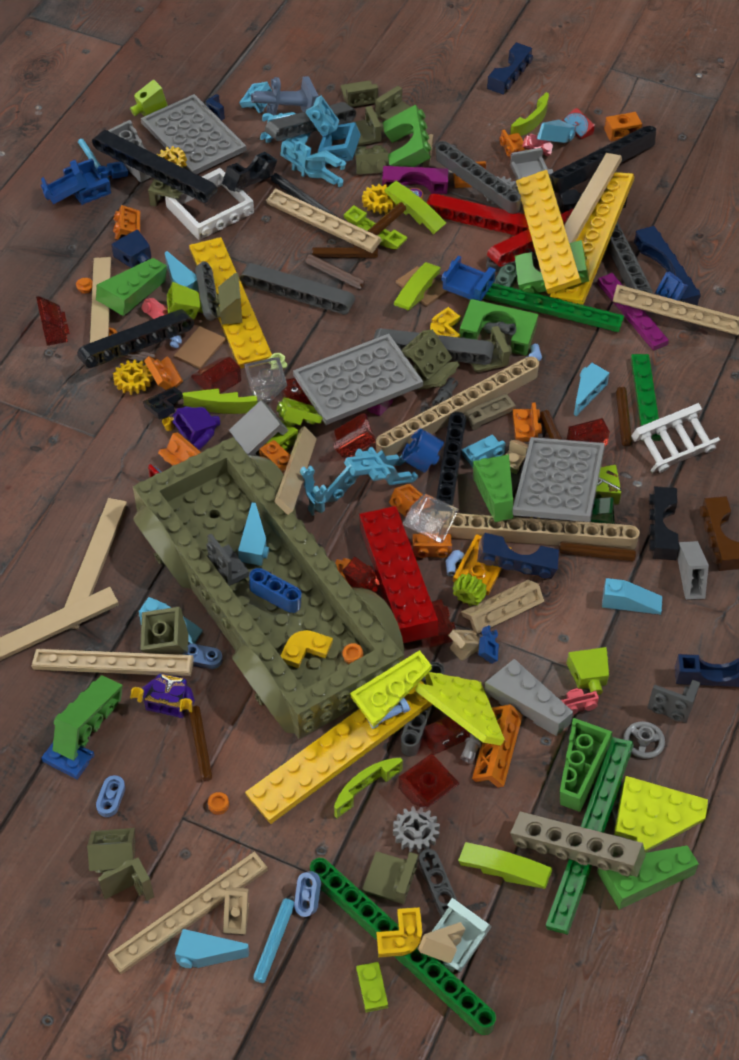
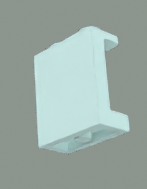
(473, 935)

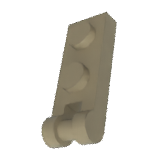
(489, 411)

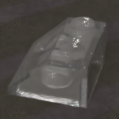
(265, 378)
(430, 517)

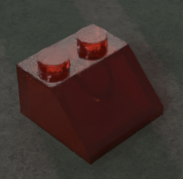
(52, 321)
(219, 375)
(426, 782)

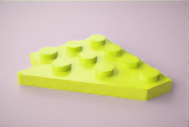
(464, 703)
(656, 813)

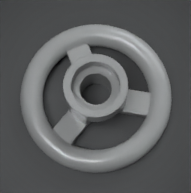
(645, 730)

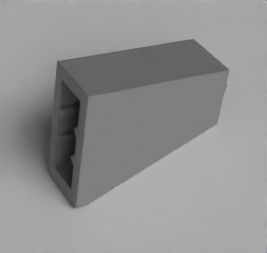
(693, 570)

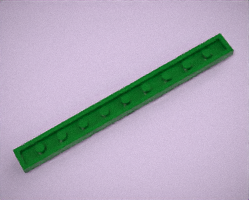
(555, 307)
(595, 818)

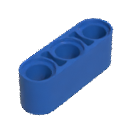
(263, 585)

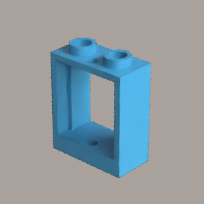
(344, 151)

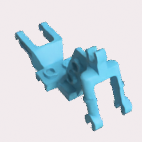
(299, 155)
(363, 463)

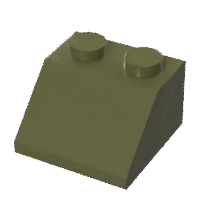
(229, 301)
(164, 632)
(110, 848)

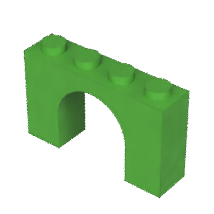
(418, 148)
(532, 280)
(481, 312)

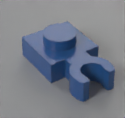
(114, 169)
(487, 646)

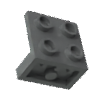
(226, 561)
(672, 703)

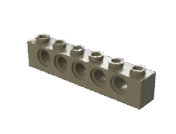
(570, 835)

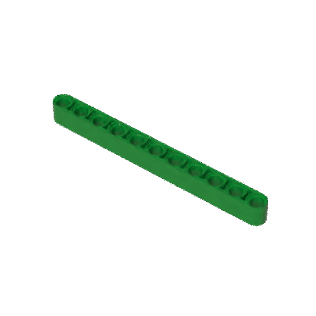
(419, 969)

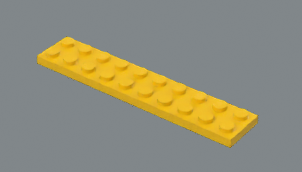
(548, 232)
(598, 232)
(243, 338)
(326, 759)

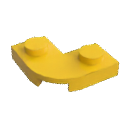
(444, 321)
(305, 642)
(406, 939)

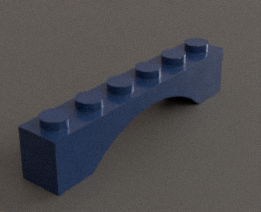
(652, 244)

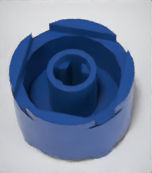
(422, 450)

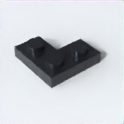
(162, 403)

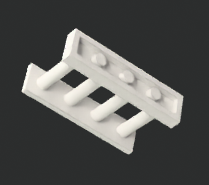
(675, 420)

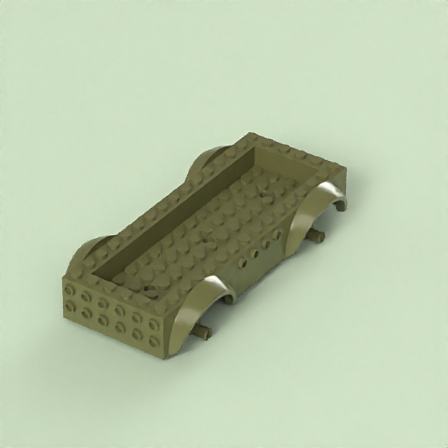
(178, 515)

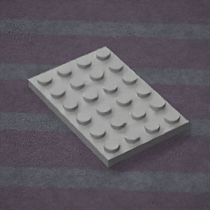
(196, 132)
(357, 378)
(559, 479)

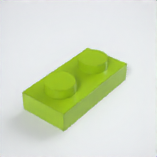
(372, 987)

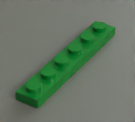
(644, 390)

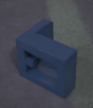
(214, 105)

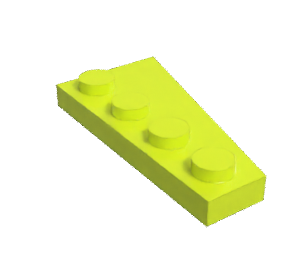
(389, 688)

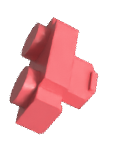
(531, 142)
(154, 308)
(578, 701)

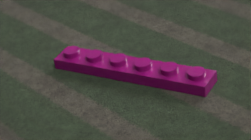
(638, 318)

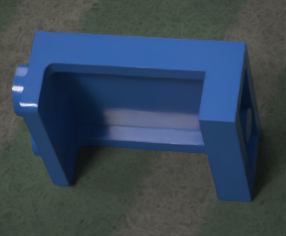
(65, 185)
(96, 186)
(467, 280)

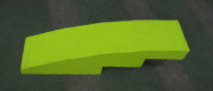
(415, 207)
(416, 286)
(219, 403)
(506, 865)

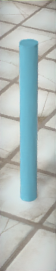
(88, 152)

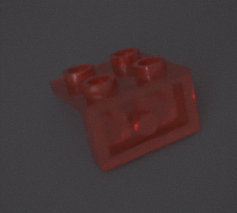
(353, 436)

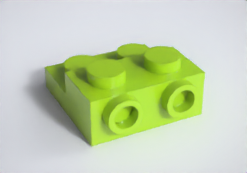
(294, 412)

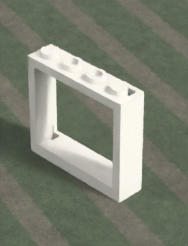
(218, 221)

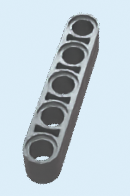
(416, 734)

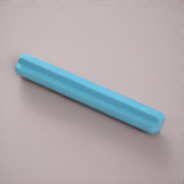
(273, 940)

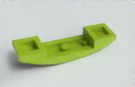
(526, 125)
(389, 239)
(386, 769)

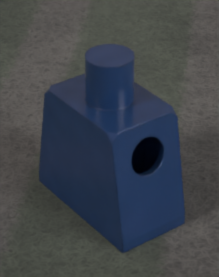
(132, 249)

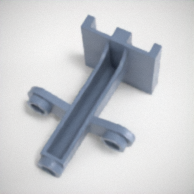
(304, 98)

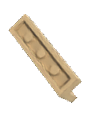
(504, 605)

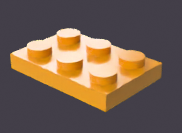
(470, 565)

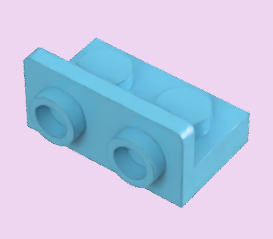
(246, 100)
(322, 116)
(485, 448)

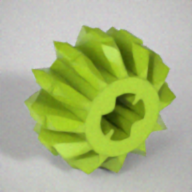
(469, 589)

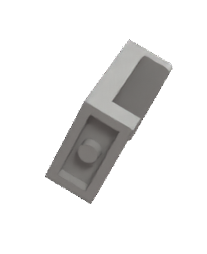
(528, 163)
(257, 428)

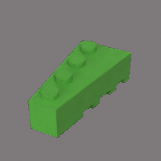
(131, 286)
(495, 485)
(84, 716)
(583, 762)
(657, 872)

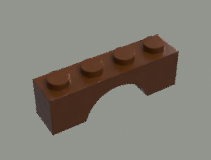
(726, 551)

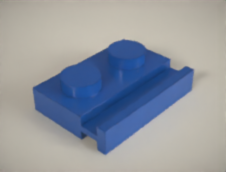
(671, 287)
(66, 765)

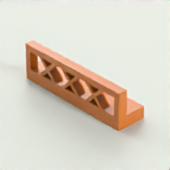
(500, 757)

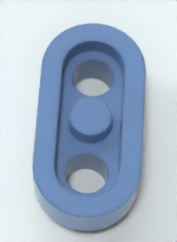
(202, 654)
(110, 798)
(307, 892)

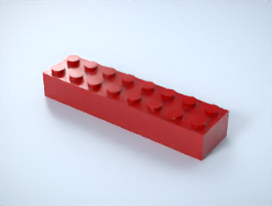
(398, 573)

